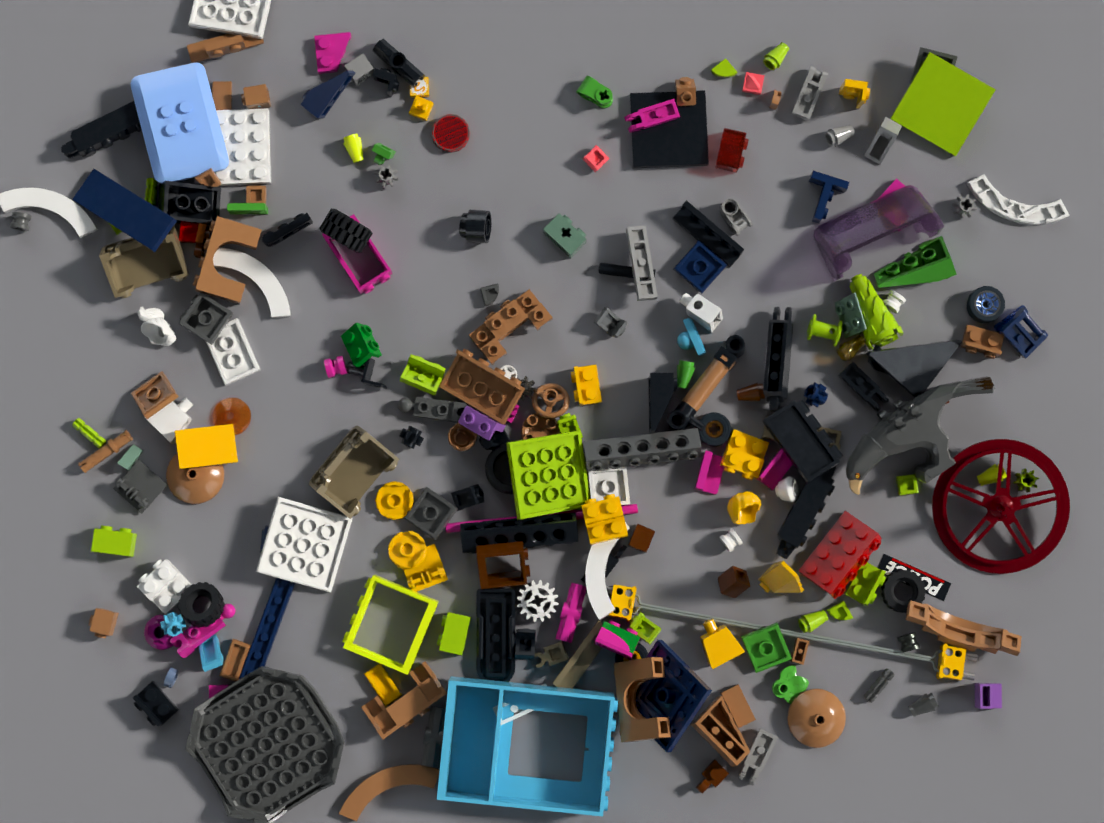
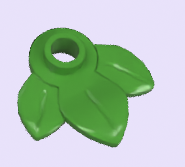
(792, 684)

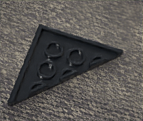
(915, 365)

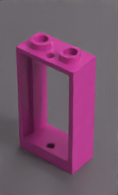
(368, 286)

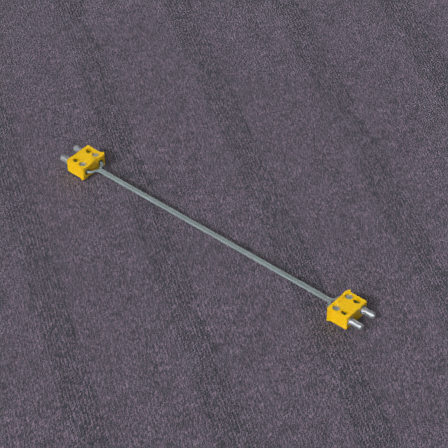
(947, 659)

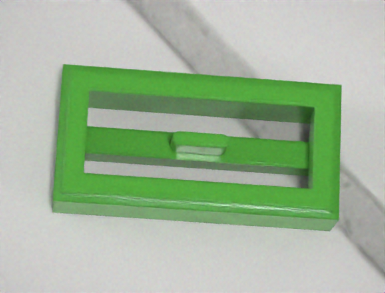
(247, 208)

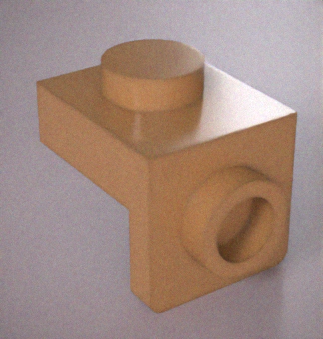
(685, 91)

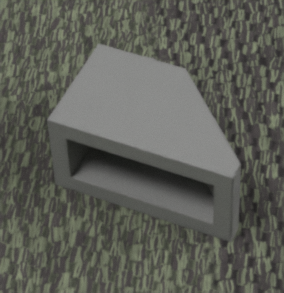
(883, 140)

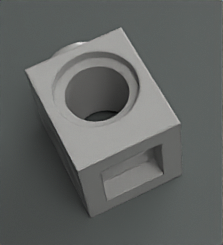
(361, 67)

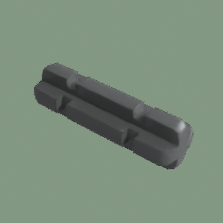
(879, 685)

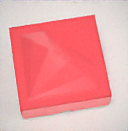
(753, 83)
(595, 158)

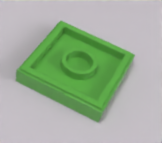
(766, 647)

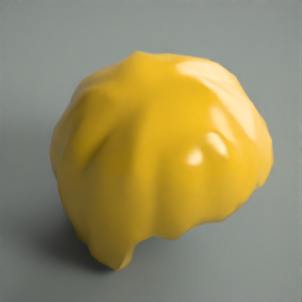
(743, 507)

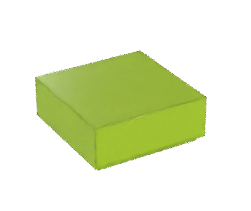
(907, 484)

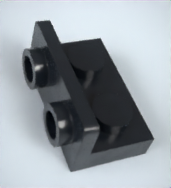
(155, 704)

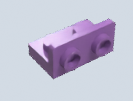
(480, 422)

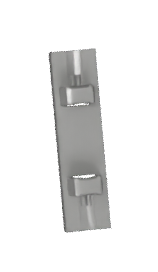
(641, 263)

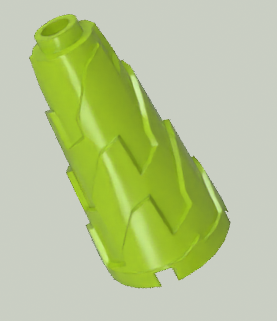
(880, 323)

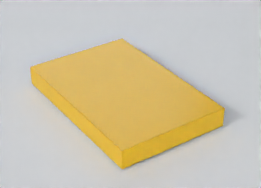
(206, 446)

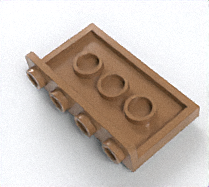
(482, 386)

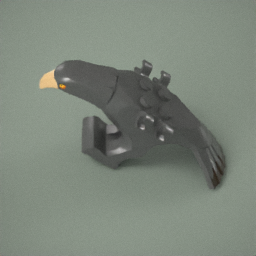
(911, 427)

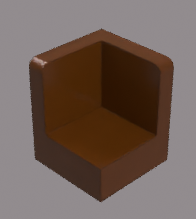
(641, 538)
(733, 582)

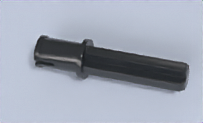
(618, 270)

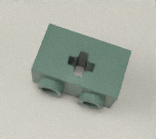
(569, 245)

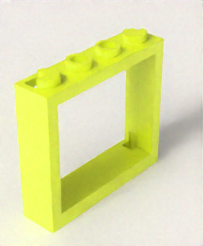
(356, 621)

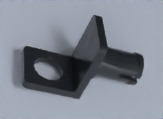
(366, 373)

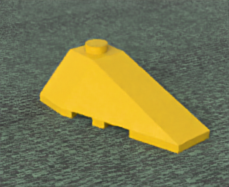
(780, 579)

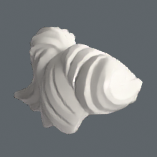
(156, 327)

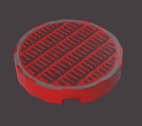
(451, 133)

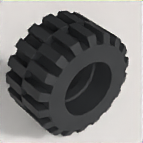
(346, 230)

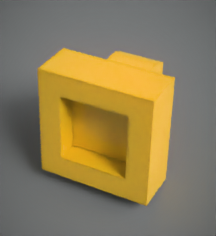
(421, 108)

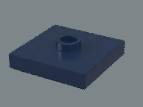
(700, 267)

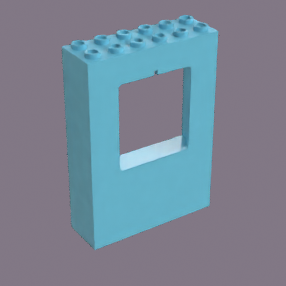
(478, 747)

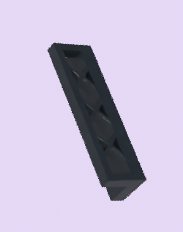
(708, 233)

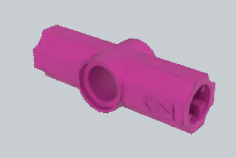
(571, 612)

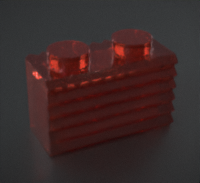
(731, 149)

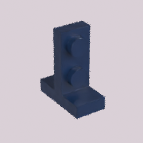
(828, 183)

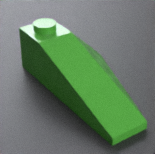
(925, 265)

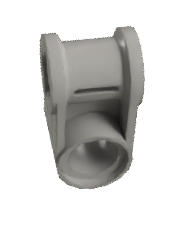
(735, 217)

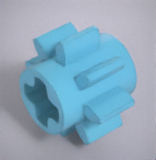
(173, 624)

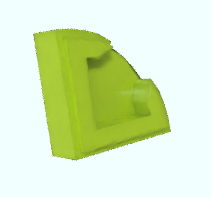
(724, 69)
(840, 611)

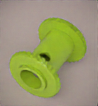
(822, 330)

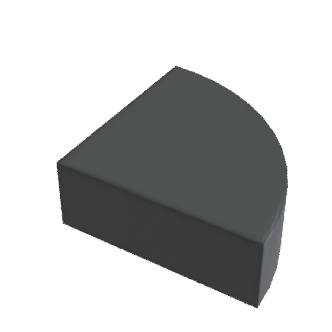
(489, 294)

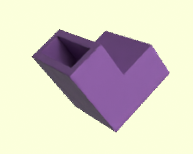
(988, 695)

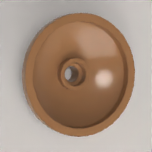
(197, 489)
(804, 714)

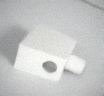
(708, 316)
(172, 418)

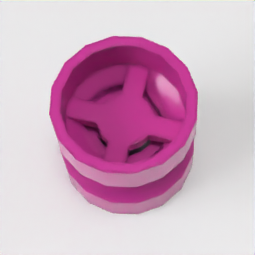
(335, 366)

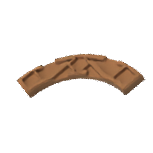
(385, 780)

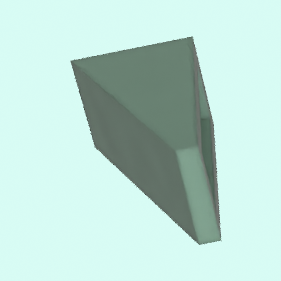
(130, 457)

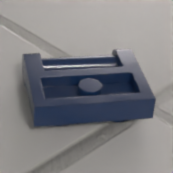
(1019, 337)

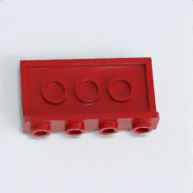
(841, 555)

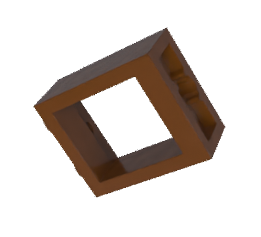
(505, 578)

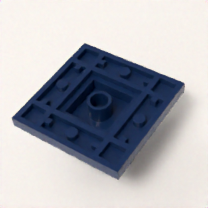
(674, 696)

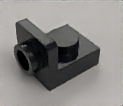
(468, 497)

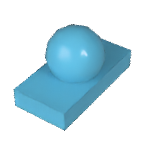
(691, 338)
(210, 653)

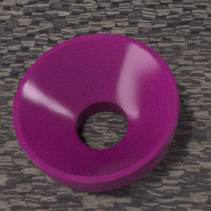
(157, 643)

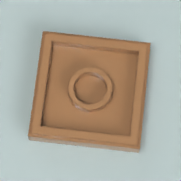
(154, 395)

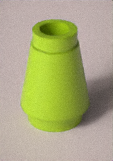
(776, 56)
(811, 621)

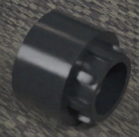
(476, 226)

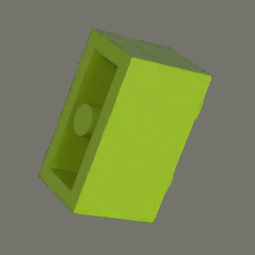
(114, 542)
(454, 633)

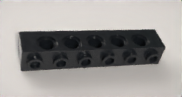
(510, 527)

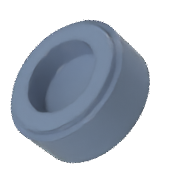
(171, 677)

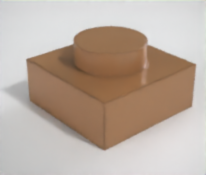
(256, 194)

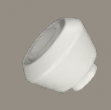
(787, 489)

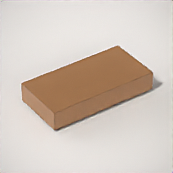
(222, 95)
(235, 660)
(738, 706)

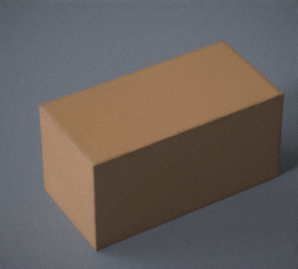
(799, 651)

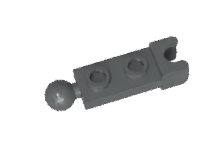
(432, 408)

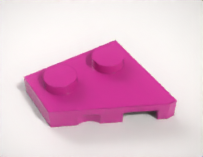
(330, 51)

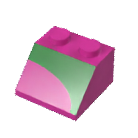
(617, 640)

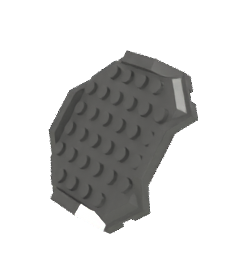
(266, 744)

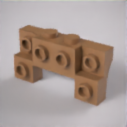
(507, 320)
(402, 711)

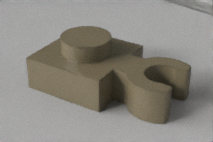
(553, 654)

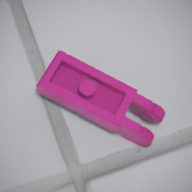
(653, 115)

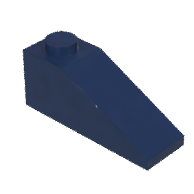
(322, 97)

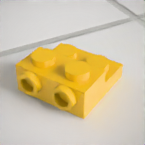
(744, 455)
(604, 519)

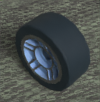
(995, 304)

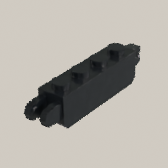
(103, 132)
(778, 359)
(803, 513)

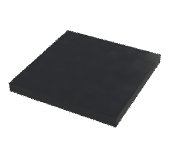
(671, 143)

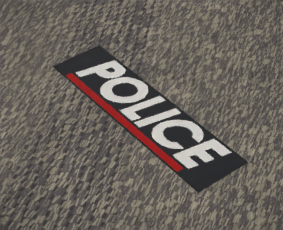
(934, 586)

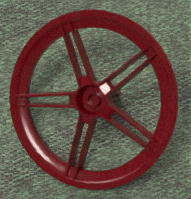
(1001, 506)

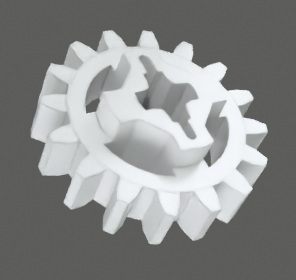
(540, 612)

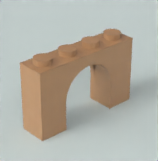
(223, 233)
(628, 678)

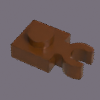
(202, 234)

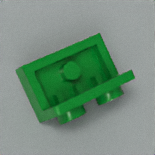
(360, 344)

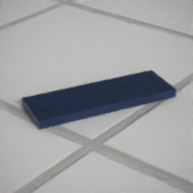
(124, 210)

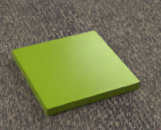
(942, 104)
(548, 474)

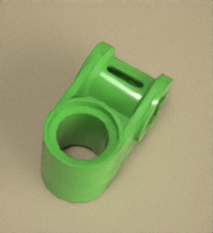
(593, 90)

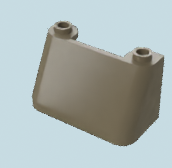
(134, 265)
(352, 470)

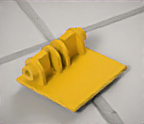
(428, 572)

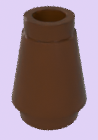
(751, 393)

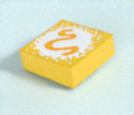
(421, 89)

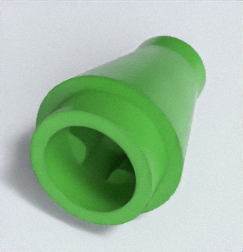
(684, 373)

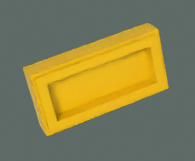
(383, 684)

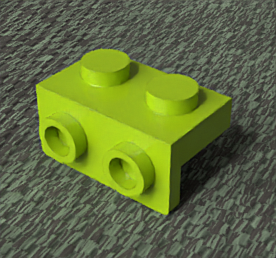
(423, 374)

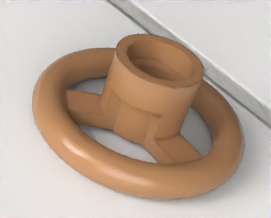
(550, 392)

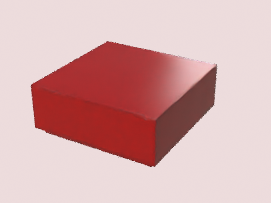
(188, 232)

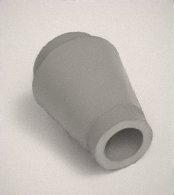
(838, 135)

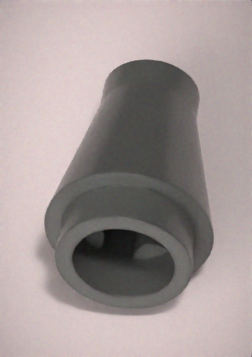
(923, 705)

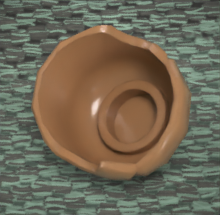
(461, 437)

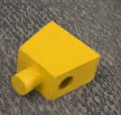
(719, 644)

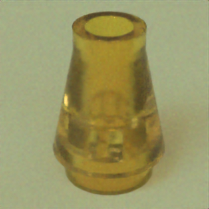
(850, 348)

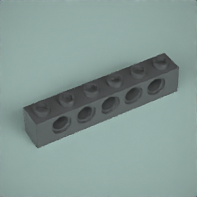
(649, 443)

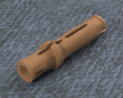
(105, 451)

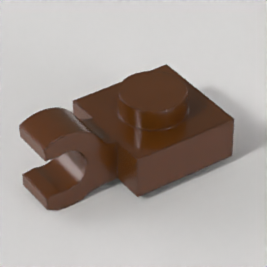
(713, 774)

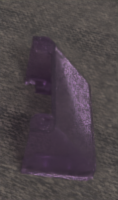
(872, 223)

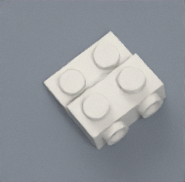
(164, 585)

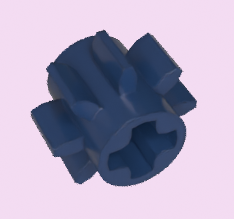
(816, 394)

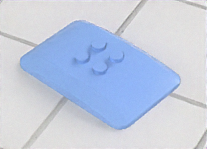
(179, 122)

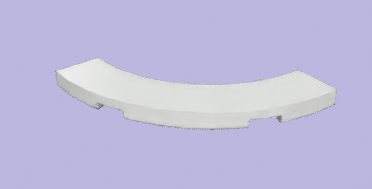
(50, 201)
(1013, 210)
(259, 274)
(595, 577)

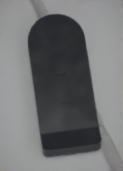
(495, 634)

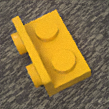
(855, 88)
(586, 384)

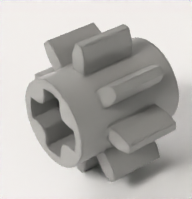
(383, 171)
(960, 208)

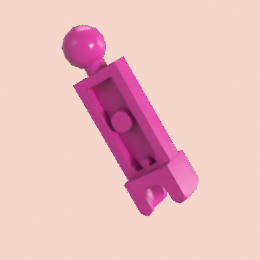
(195, 636)

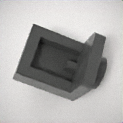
(610, 323)

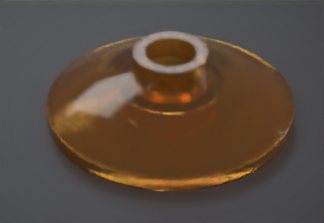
(241, 413)

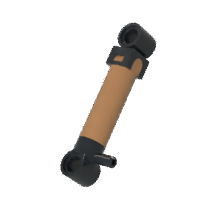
(723, 362)

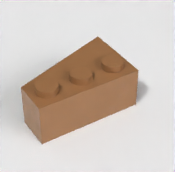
(720, 731)

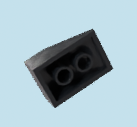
(189, 202)
(660, 390)

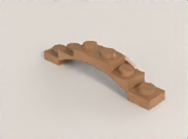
(961, 631)

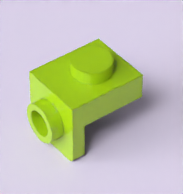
(568, 423)
(646, 629)

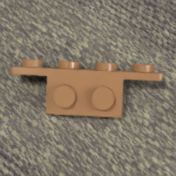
(220, 46)

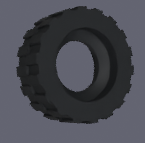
(902, 576)
(193, 593)

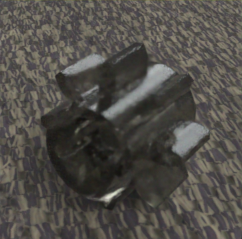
(527, 392)

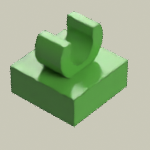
(383, 152)

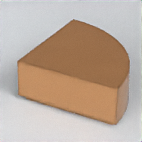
(775, 99)
(208, 178)

